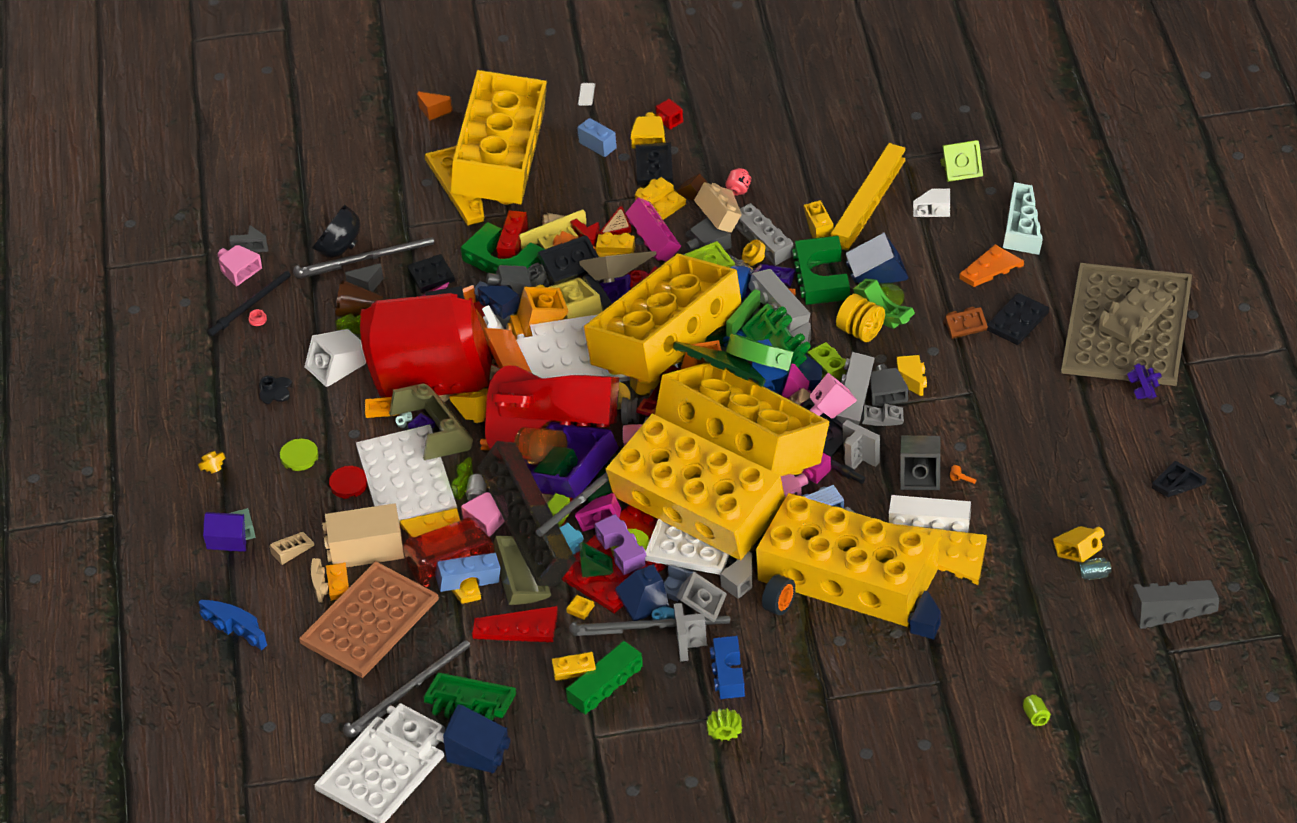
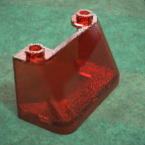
(450, 542)

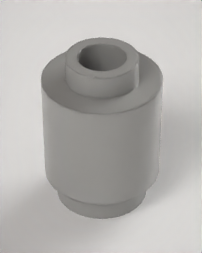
(475, 487)

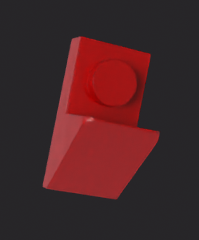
(582, 230)

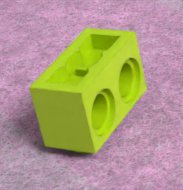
(829, 360)

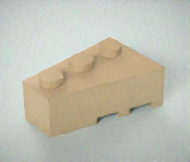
(719, 206)

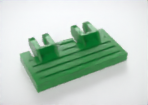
(769, 325)
(452, 690)

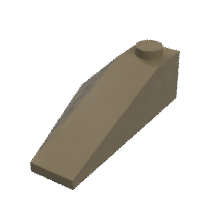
(614, 266)

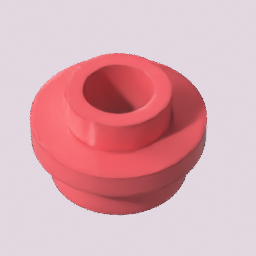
(257, 317)

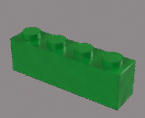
(609, 675)

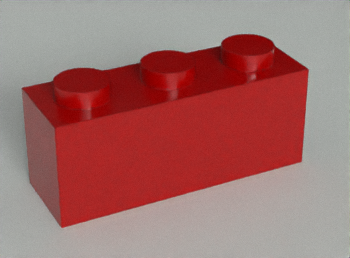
(509, 241)

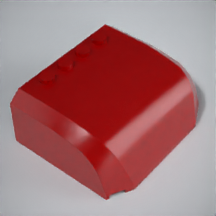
(425, 342)

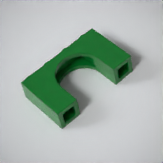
(480, 246)
(816, 287)

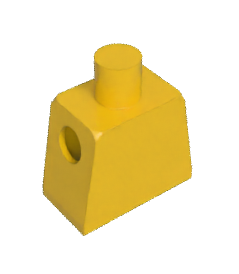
(647, 130)
(1079, 543)

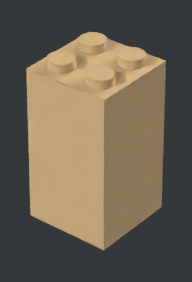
(363, 536)

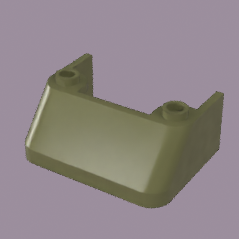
(452, 437)

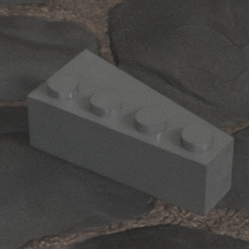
(1173, 602)

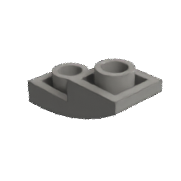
(885, 416)

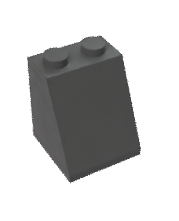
(920, 462)

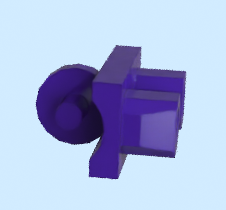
(1140, 373)

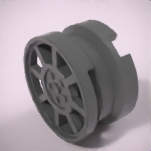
(538, 275)
(628, 411)

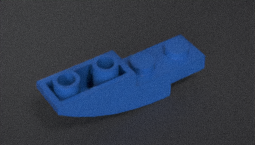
(230, 619)

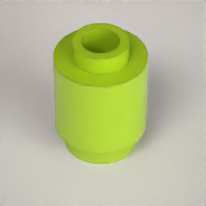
(1036, 710)

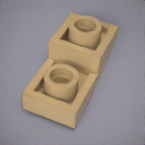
(318, 579)

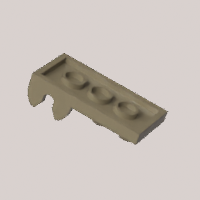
(1134, 313)

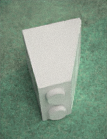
(334, 356)

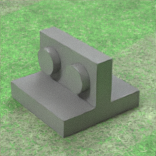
(860, 445)
(689, 631)

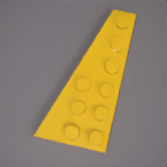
(958, 551)

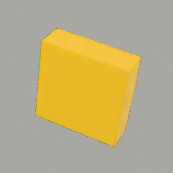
(580, 607)

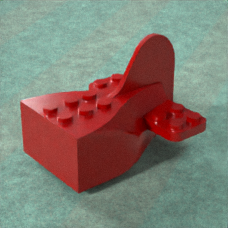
(528, 401)

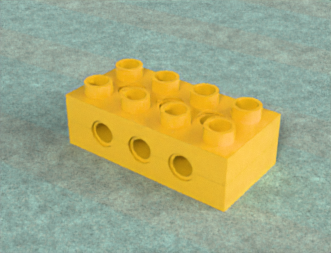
(498, 137)
(675, 303)
(743, 418)
(696, 486)
(848, 558)

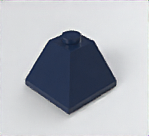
(642, 593)

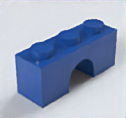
(729, 680)

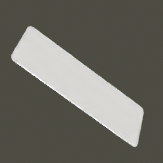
(586, 94)

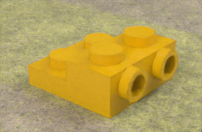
(662, 197)
(612, 244)

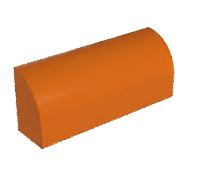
(505, 348)

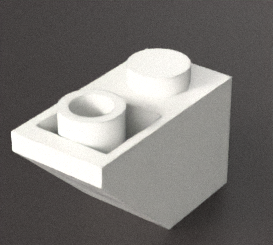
(933, 204)

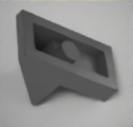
(254, 241)

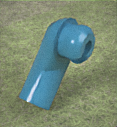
(663, 613)

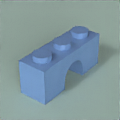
(453, 571)

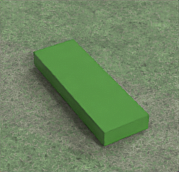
(743, 313)

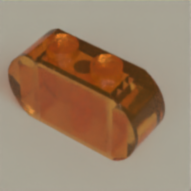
(537, 442)

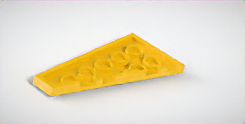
(441, 165)
(423, 524)

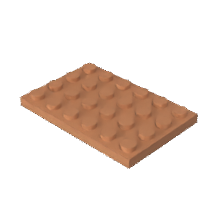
(369, 619)

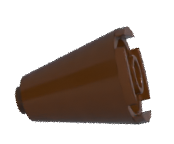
(353, 299)

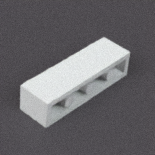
(930, 513)

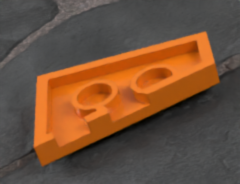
(991, 263)

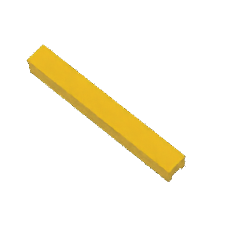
(869, 195)

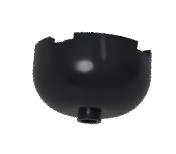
(339, 234)

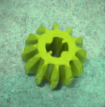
(724, 724)

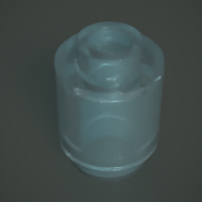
(1095, 568)

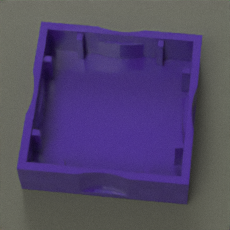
(593, 451)

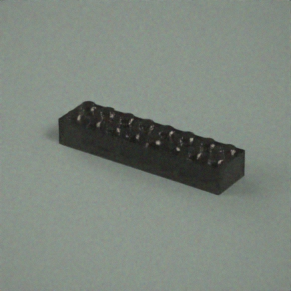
(525, 512)

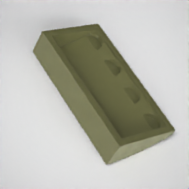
(515, 574)

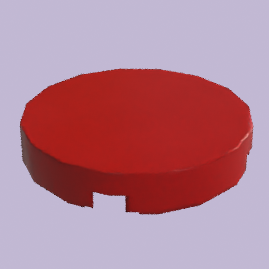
(348, 482)

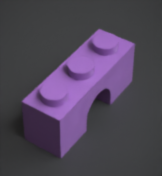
(629, 554)

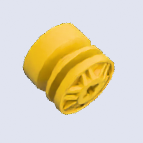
(860, 317)

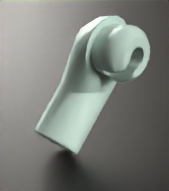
(403, 418)

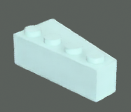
(1022, 223)

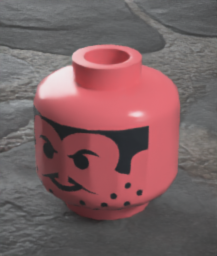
(738, 181)

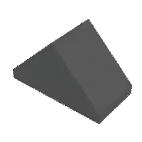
(366, 277)

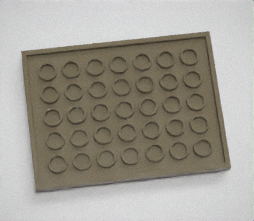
(1104, 356)

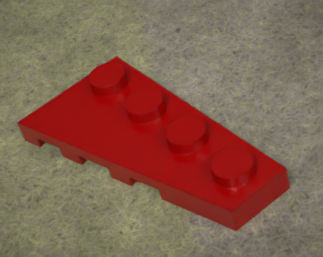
(528, 625)

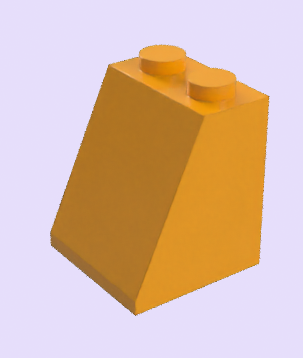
(540, 306)

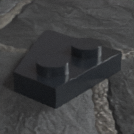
(1178, 479)

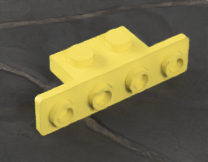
(546, 233)

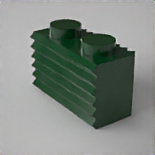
(558, 461)

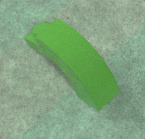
(894, 313)
(759, 352)

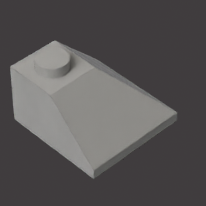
(702, 596)

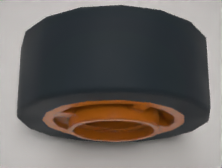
(778, 594)

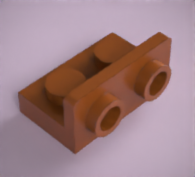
(965, 322)

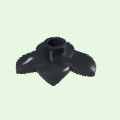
(274, 389)

